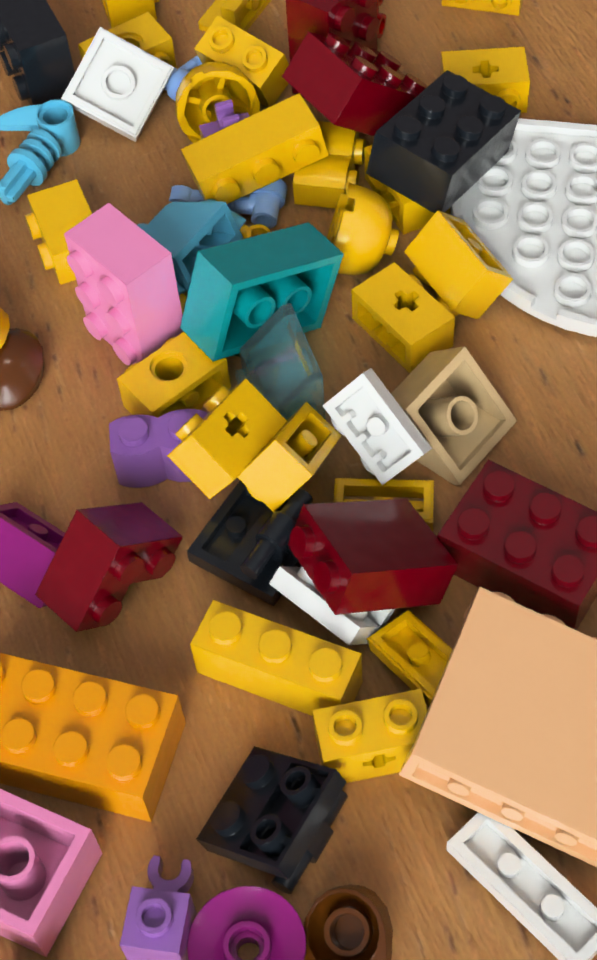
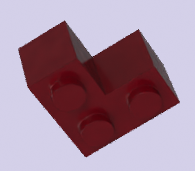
(101, 558)

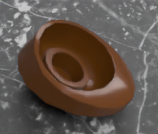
(19, 368)
(348, 925)

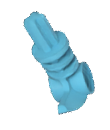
(50, 137)

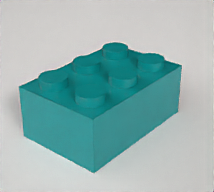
(249, 279)

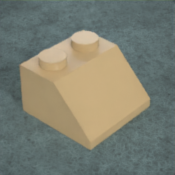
(454, 412)

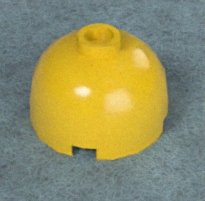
(210, 85)
(362, 229)

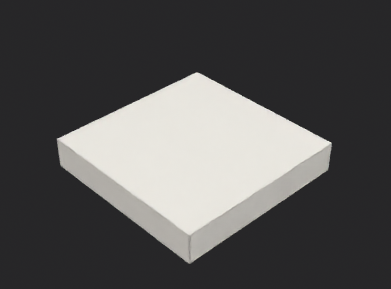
(117, 84)

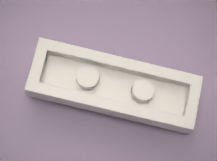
(527, 887)

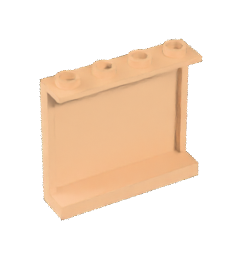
(516, 725)

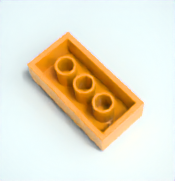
(86, 737)

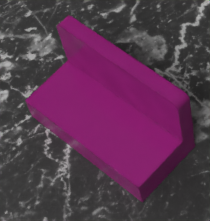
(25, 550)

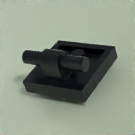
(249, 541)
(276, 815)

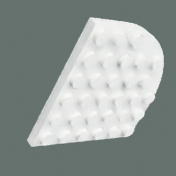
(542, 221)

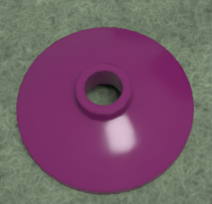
(245, 917)

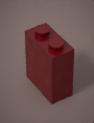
(371, 555)

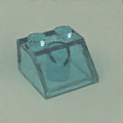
(282, 364)

